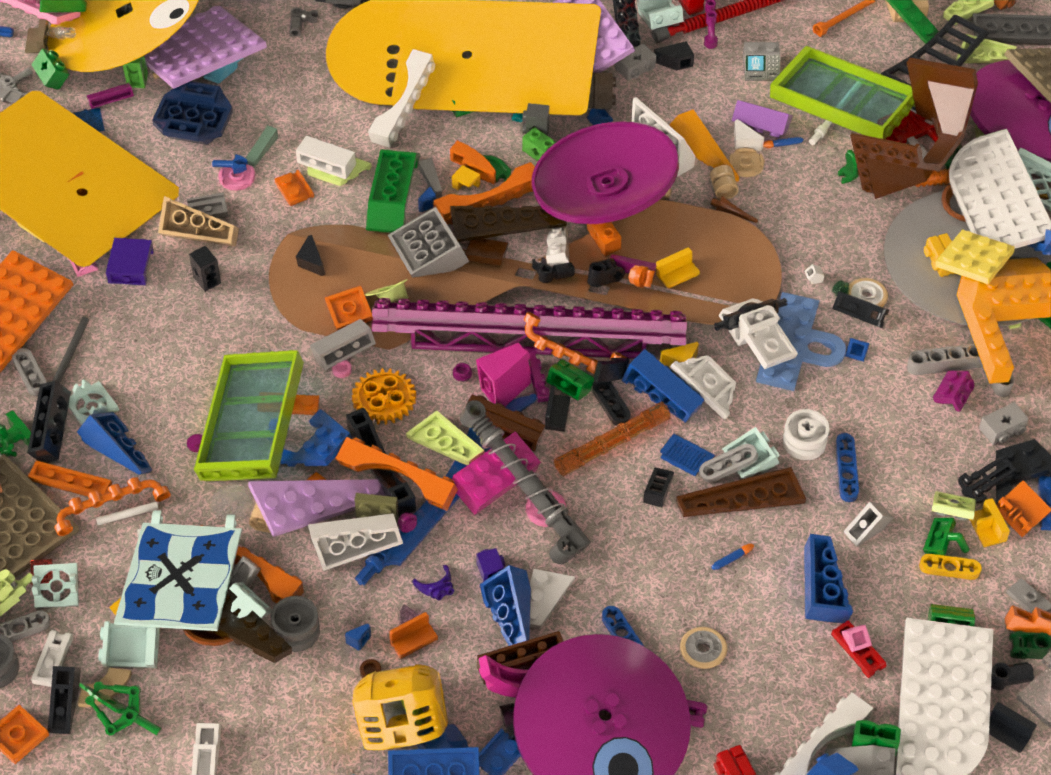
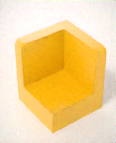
(465, 177)

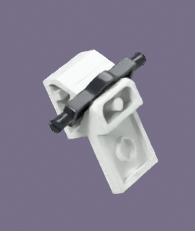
(758, 325)

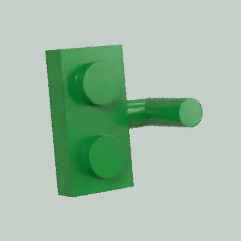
(940, 536)

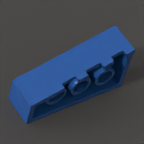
(662, 386)
(824, 588)

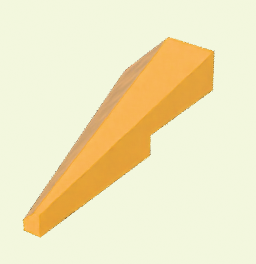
(700, 140)

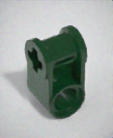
(1028, 645)

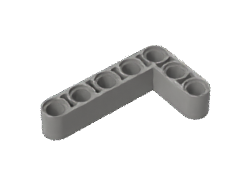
(952, 359)

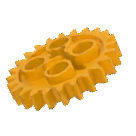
(386, 390)

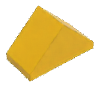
(679, 354)

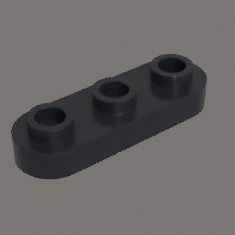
(611, 395)

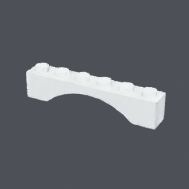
(387, 126)
(835, 725)

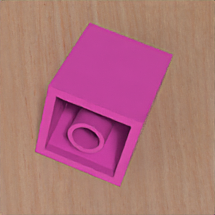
(504, 373)

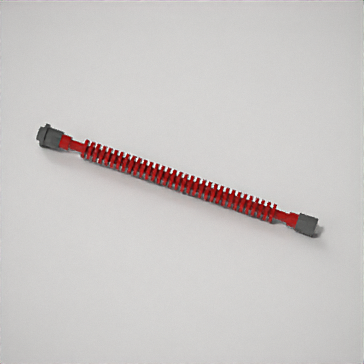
(699, 21)

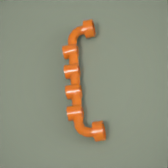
(559, 349)
(115, 493)

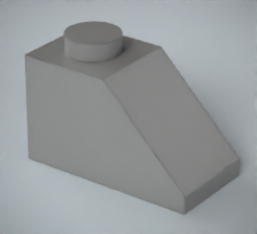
(868, 523)

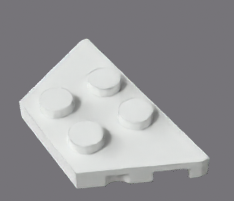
(709, 381)

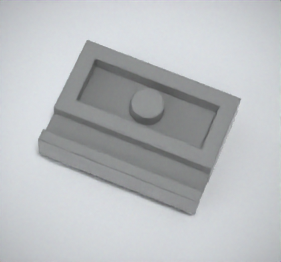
(210, 204)

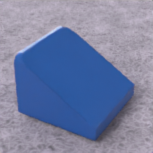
(599, 116)
(426, 200)
(857, 349)
(358, 637)

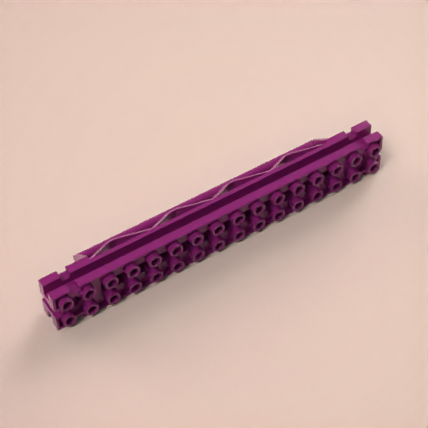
(557, 321)

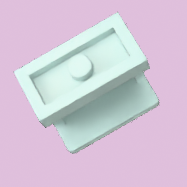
(659, 13)
(129, 646)

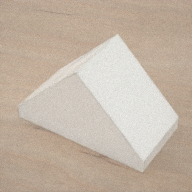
(746, 137)

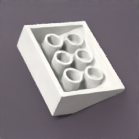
(646, 116)

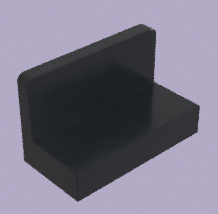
(557, 411)
(1010, 727)

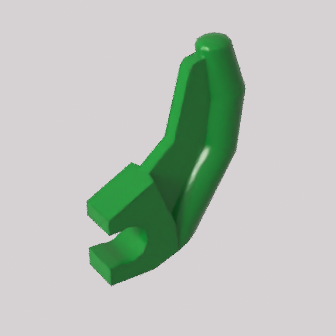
(500, 166)
(850, 171)

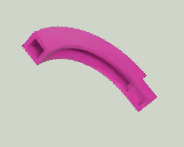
(500, 678)

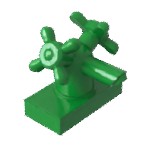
(14, 434)

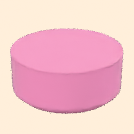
(342, 369)

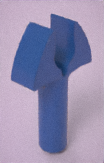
(237, 164)

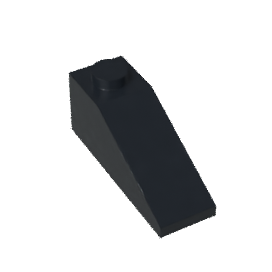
(63, 698)

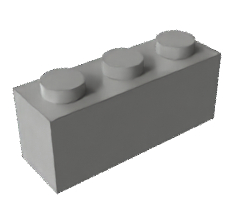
(342, 344)

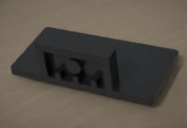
(626, 19)

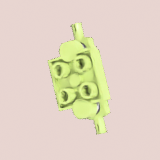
(11, 589)

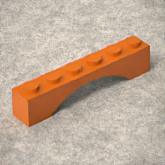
(514, 187)
(360, 457)
(274, 577)

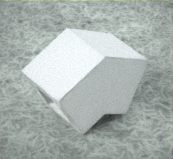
(814, 274)

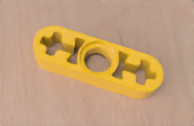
(956, 561)

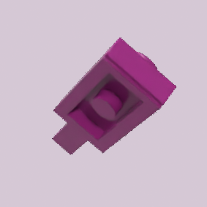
(538, 379)

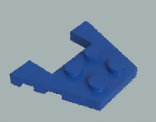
(322, 446)

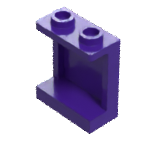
(129, 261)

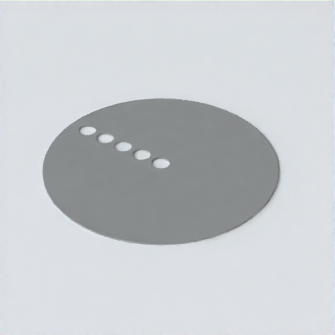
(914, 270)

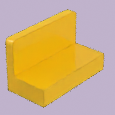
(676, 268)

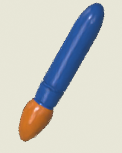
(782, 142)
(732, 556)

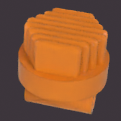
(641, 276)

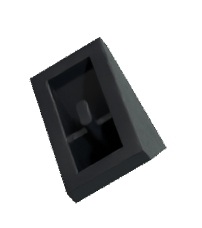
(309, 257)

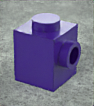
(489, 563)

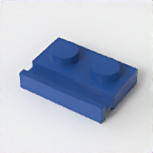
(499, 754)

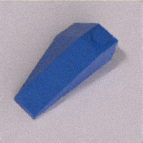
(107, 435)

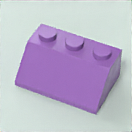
(762, 118)

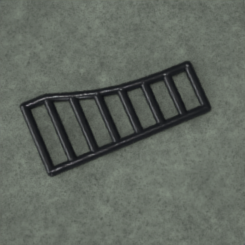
(927, 48)

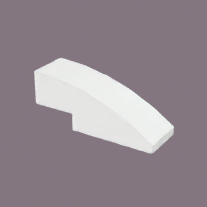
(206, 749)

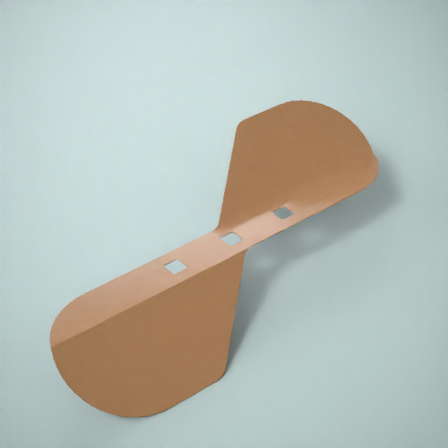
(729, 252)

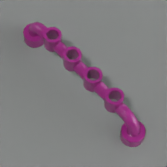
(710, 40)

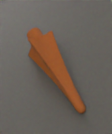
(726, 206)

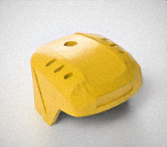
(418, 688)

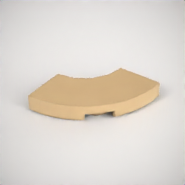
(113, 677)

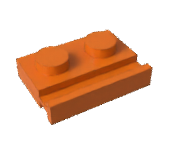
(294, 187)

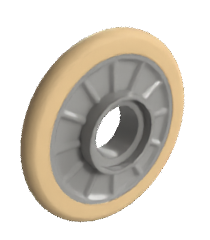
(700, 659)

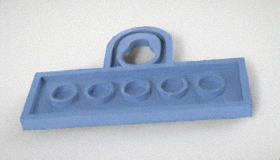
(797, 324)

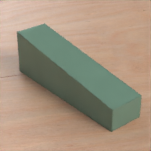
(262, 145)

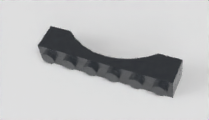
(393, 485)

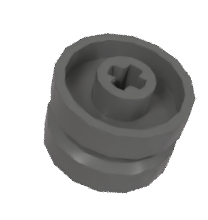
(296, 622)
(8, 661)

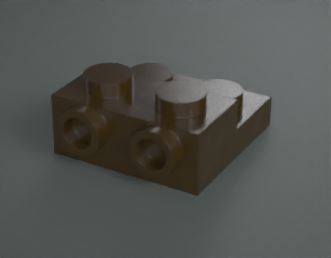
(601, 91)

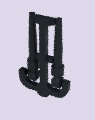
(968, 491)

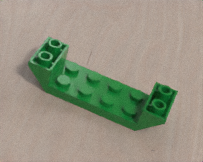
(390, 190)

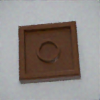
(486, 251)

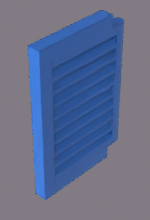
(684, 454)

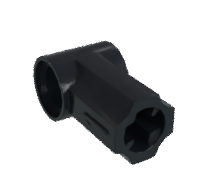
(1011, 674)

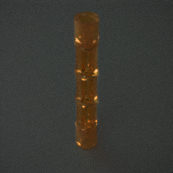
(602, 444)

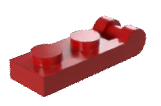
(862, 655)

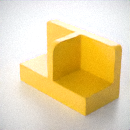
(990, 524)

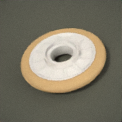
(877, 290)

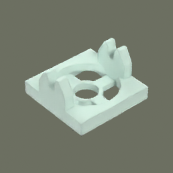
(82, 392)
(41, 570)
(248, 601)

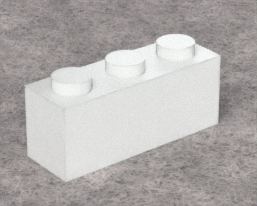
(326, 157)

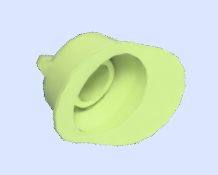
(393, 292)

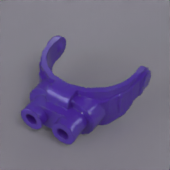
(437, 589)

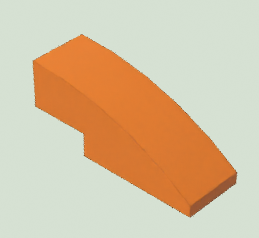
(472, 159)
(1036, 622)

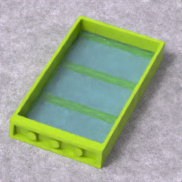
(843, 93)
(249, 416)

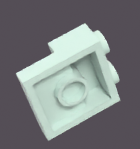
(766, 456)

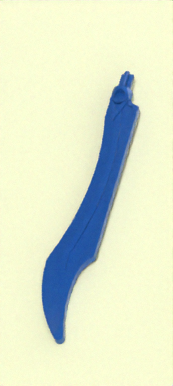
(427, 515)

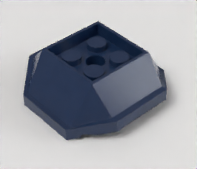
(193, 113)

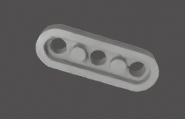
(28, 366)
(734, 456)

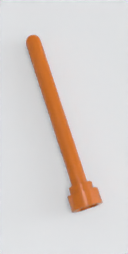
(822, 27)

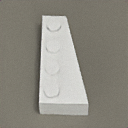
(353, 538)

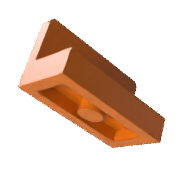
(412, 635)

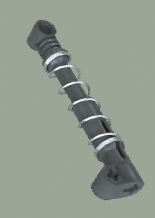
(556, 515)

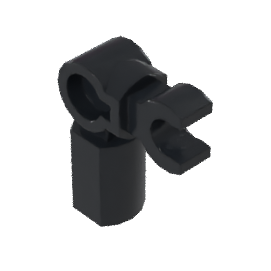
(547, 273)

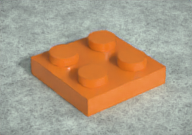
(348, 307)
(20, 734)

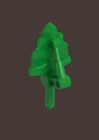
(130, 713)

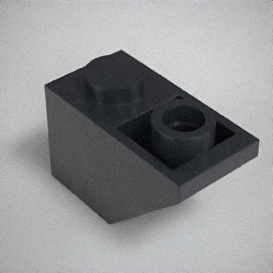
(675, 56)

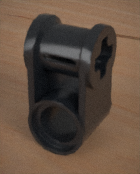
(604, 273)

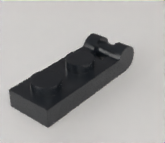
(860, 309)

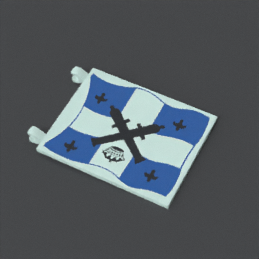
(179, 575)

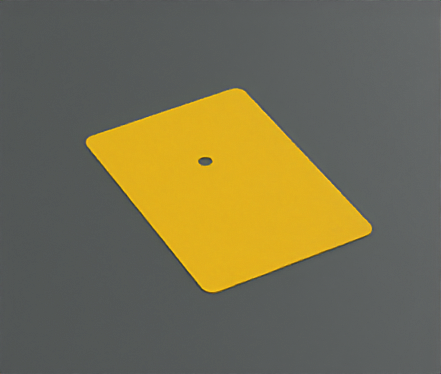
(517, 56)
(47, 148)

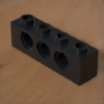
(49, 422)

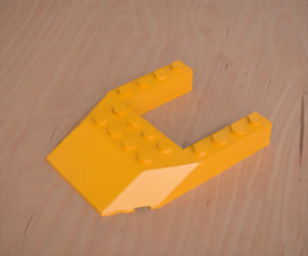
(1014, 293)

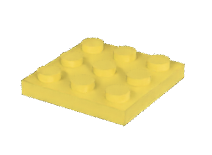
(975, 256)

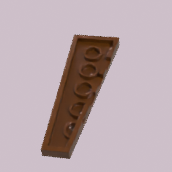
(755, 492)

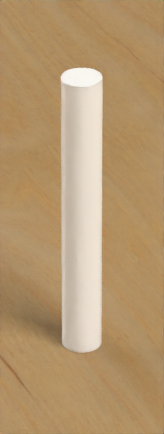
(127, 513)

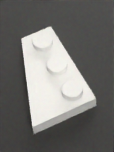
(546, 592)

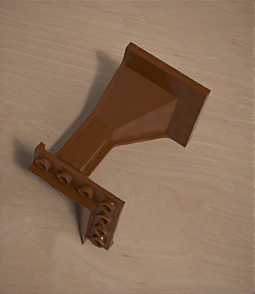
(940, 95)

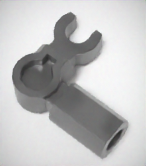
(298, 16)

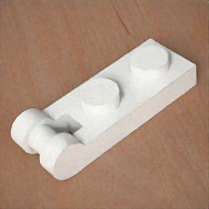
(51, 655)

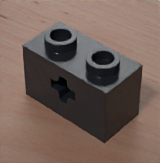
(205, 268)

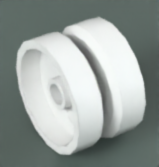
(806, 434)

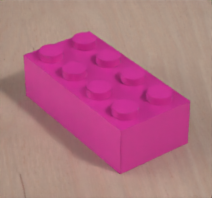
(484, 479)

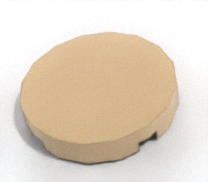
(747, 162)

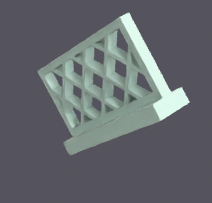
(1040, 167)

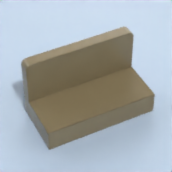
(37, 37)

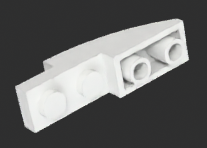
(557, 246)

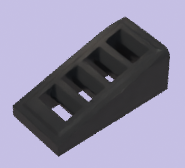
(654, 497)

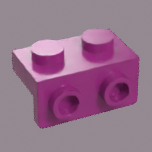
(955, 389)

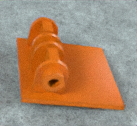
(1022, 508)

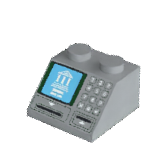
(761, 61)

